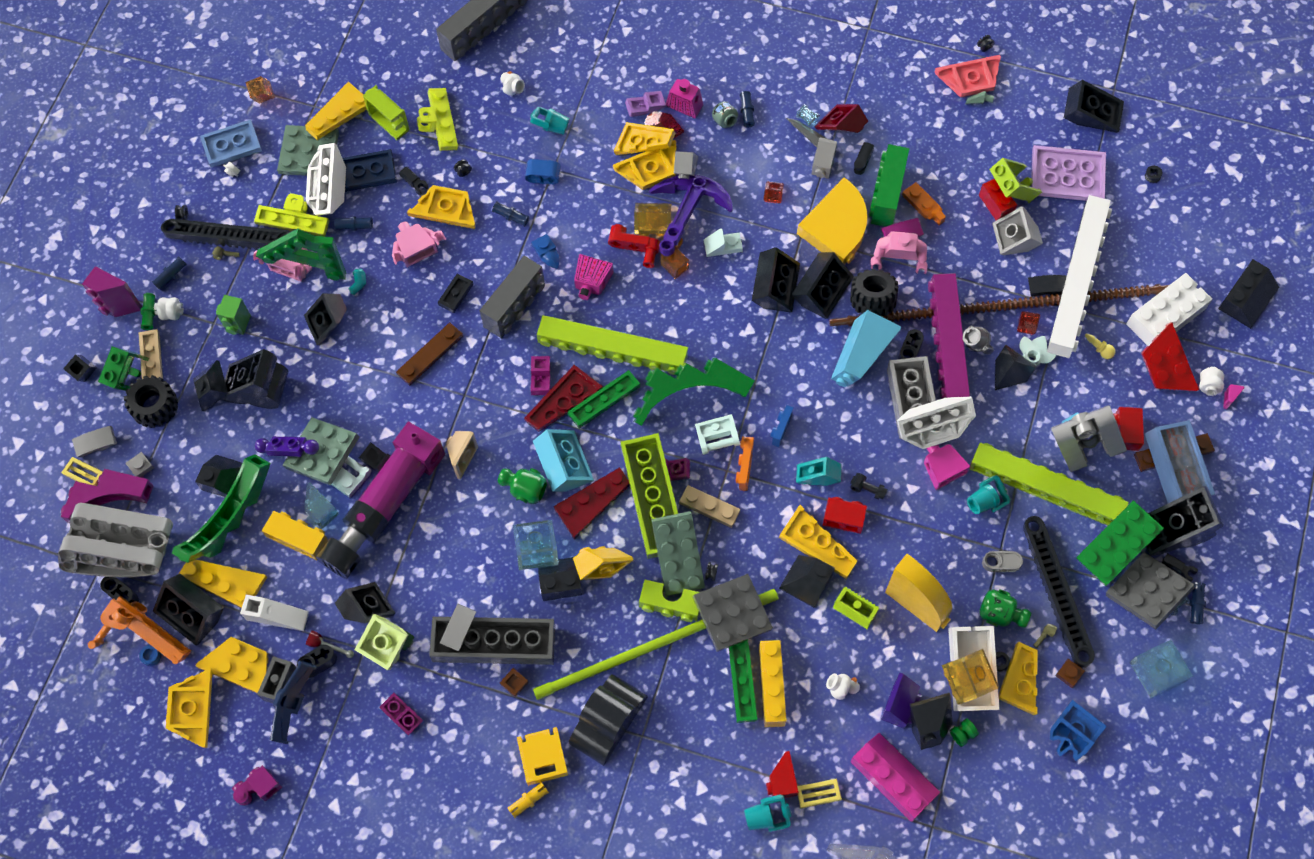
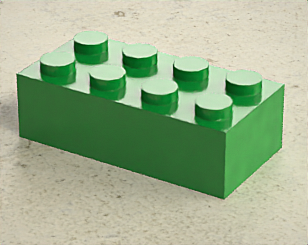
(888, 185)
(1119, 543)

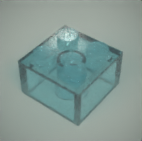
(535, 544)
(1161, 669)

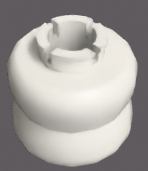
(168, 308)
(1211, 381)

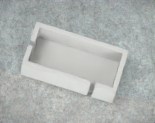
(1174, 304)
(965, 642)

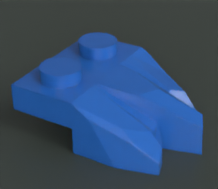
(1076, 730)

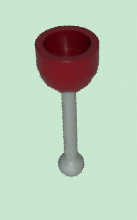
(315, 640)

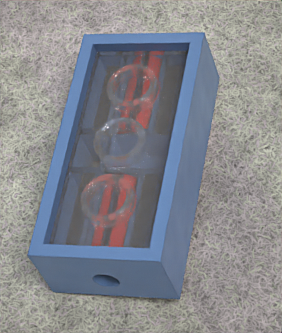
(1178, 460)

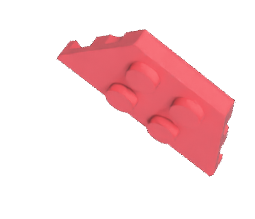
(970, 76)

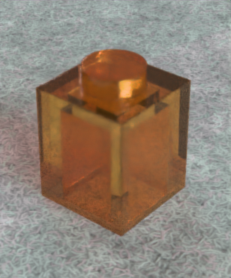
(260, 89)
(676, 263)

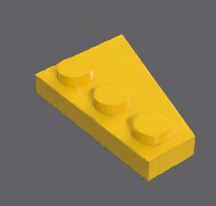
(643, 138)
(1020, 679)

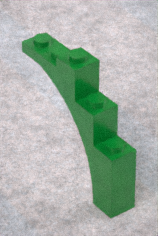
(716, 374)
(244, 492)

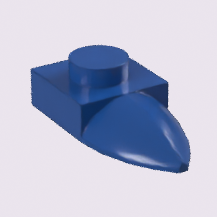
(546, 251)

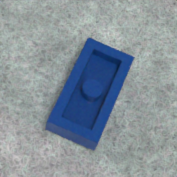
(778, 432)

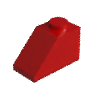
(782, 779)

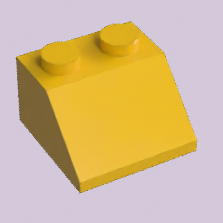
(600, 562)

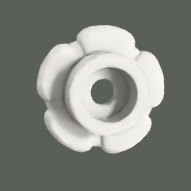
(231, 169)

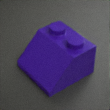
(898, 705)

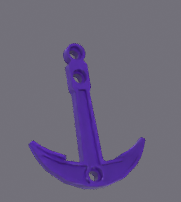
(695, 188)

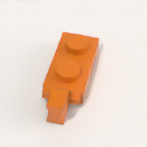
(924, 203)
(745, 462)

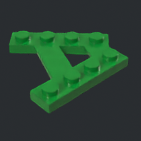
(290, 248)

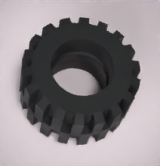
(874, 292)
(145, 389)

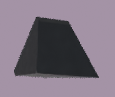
(1011, 368)

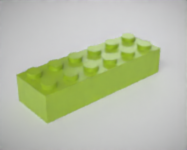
(648, 485)

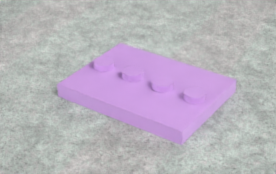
(1068, 172)

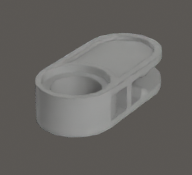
(1007, 561)

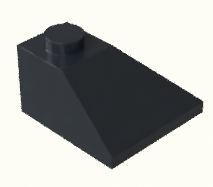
(325, 316)
(210, 385)
(218, 475)
(807, 579)
(362, 602)
(931, 720)

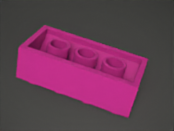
(894, 777)

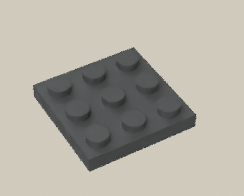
(1150, 590)
(732, 612)

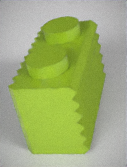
(856, 607)

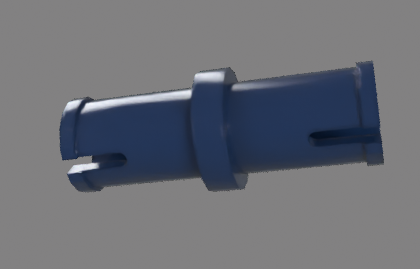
(747, 109)
(510, 213)
(353, 223)
(169, 273)
(1197, 603)

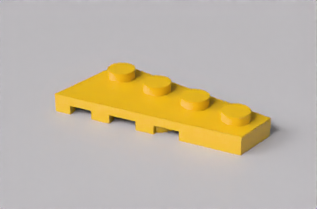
(339, 110)
(811, 539)
(224, 581)

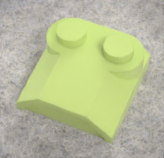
(382, 642)

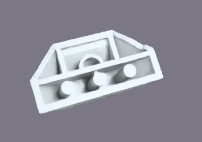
(326, 180)
(936, 421)

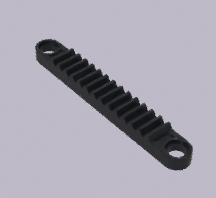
(221, 233)
(1058, 591)

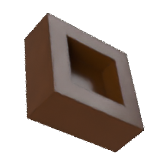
(1070, 673)
(514, 682)

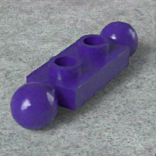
(286, 446)

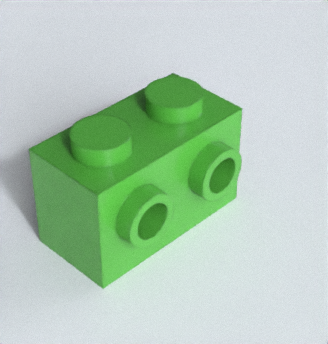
(233, 314)

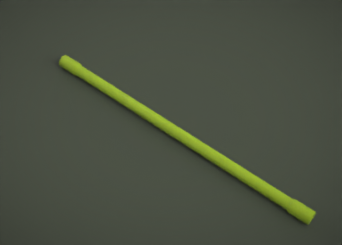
(551, 687)

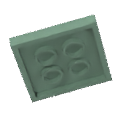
(299, 149)
(333, 451)

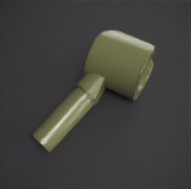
(218, 253)
(1049, 630)

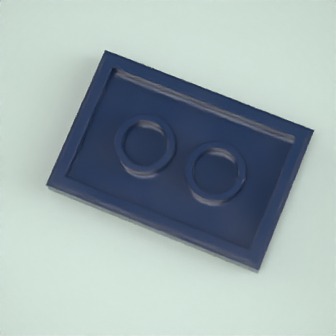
(369, 170)

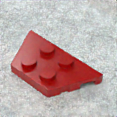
(1168, 362)

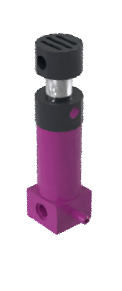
(413, 456)

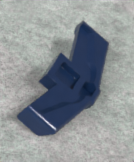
(289, 701)

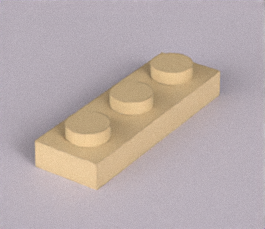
(150, 347)
(709, 506)

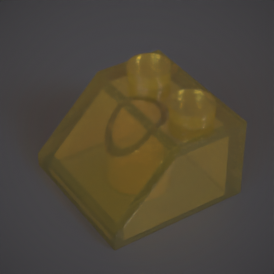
(651, 218)
(970, 676)

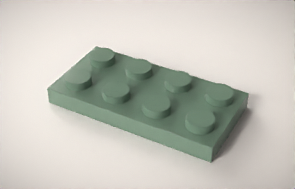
(678, 553)

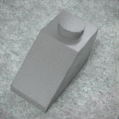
(824, 158)
(685, 164)

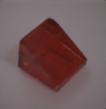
(773, 192)
(1028, 322)

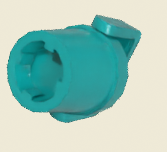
(554, 120)
(987, 497)
(761, 816)

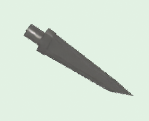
(809, 133)

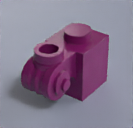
(259, 782)

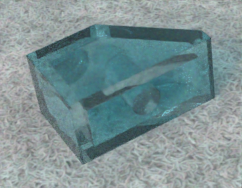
(318, 508)

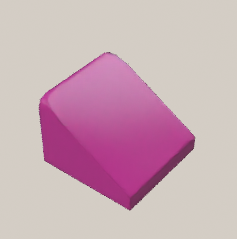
(1231, 394)

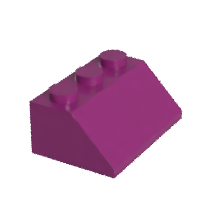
(110, 293)

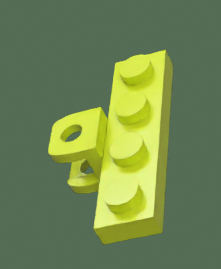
(438, 119)
(292, 217)

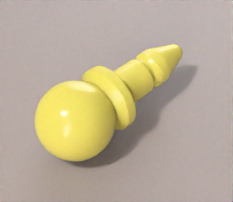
(1106, 350)

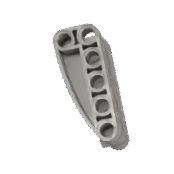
(1073, 433)
(113, 542)

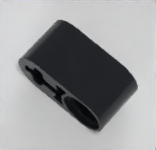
(907, 348)
(118, 590)
(319, 653)

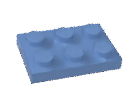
(230, 143)

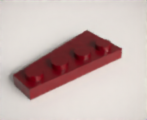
(565, 395)
(584, 506)

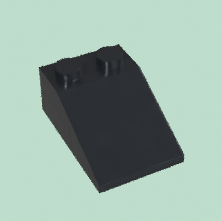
(1093, 107)

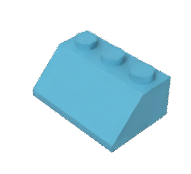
(562, 460)

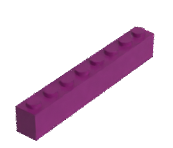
(948, 336)

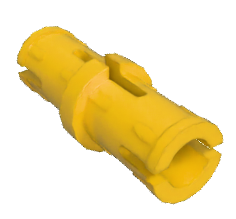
(528, 800)

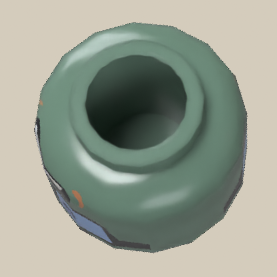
(725, 114)

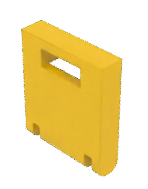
(539, 752)

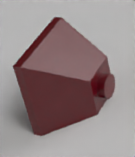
(843, 119)

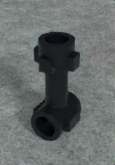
(859, 482)

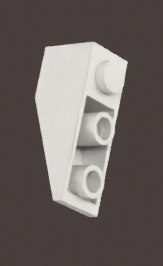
(273, 613)

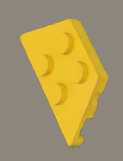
(648, 167)
(444, 206)
(237, 663)
(190, 708)

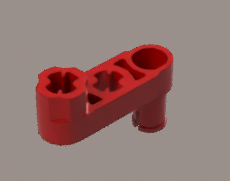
(620, 239)

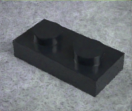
(455, 293)

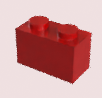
(996, 200)
(1131, 427)
(844, 515)

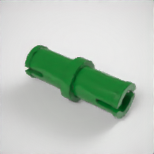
(147, 311)

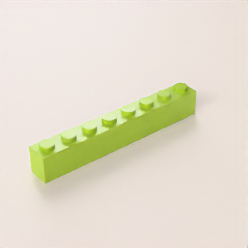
(611, 344)
(1047, 484)

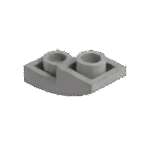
(95, 440)
(458, 627)

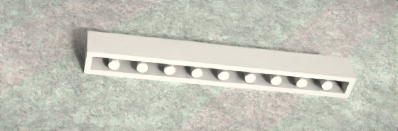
(1079, 277)

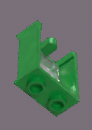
(118, 367)

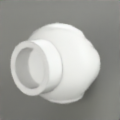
(512, 83)
(841, 685)

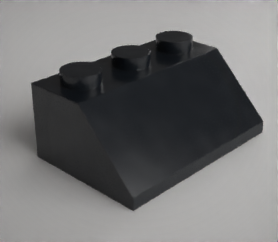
(775, 280)
(823, 284)
(1250, 294)
(187, 608)

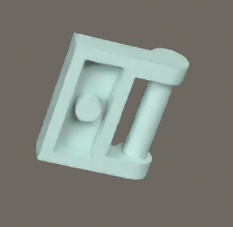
(717, 429)
(349, 483)

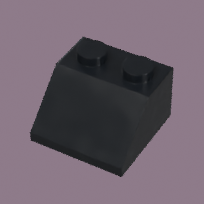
(559, 580)

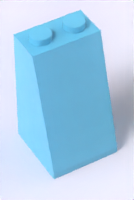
(864, 344)

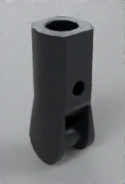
(863, 158)

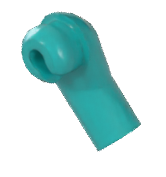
(360, 281)

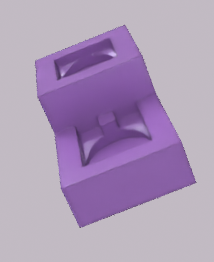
(647, 104)

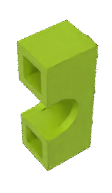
(653, 600)

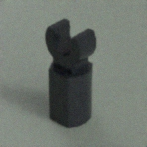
(413, 180)
(1179, 566)

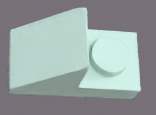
(722, 244)

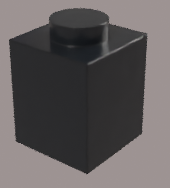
(80, 368)

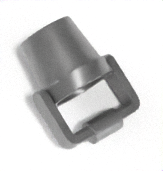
(978, 339)

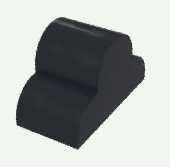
(256, 380)
(1185, 522)
(606, 718)

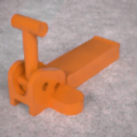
(122, 614)

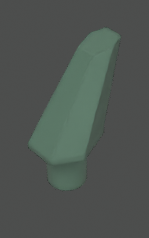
(980, 98)

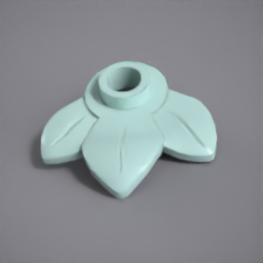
(1036, 349)

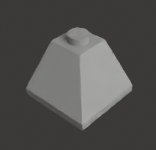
(1017, 232)

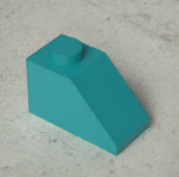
(819, 472)

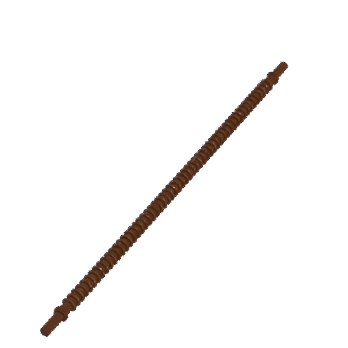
(849, 320)

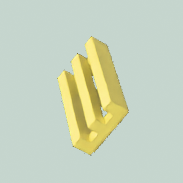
(69, 466)
(820, 793)

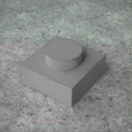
(139, 465)

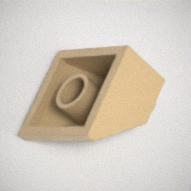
(461, 450)

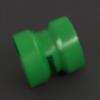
(964, 732)

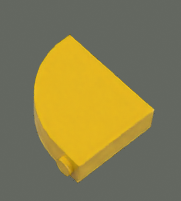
(837, 222)
(920, 593)

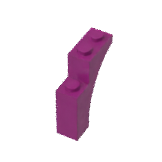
(111, 487)

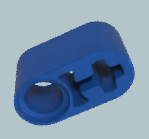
(542, 171)

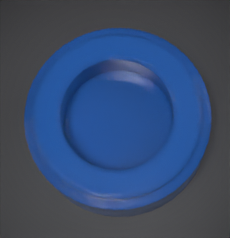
(149, 655)

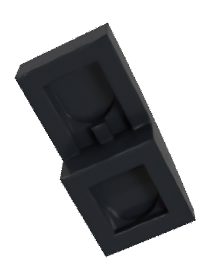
(1046, 285)
(374, 457)

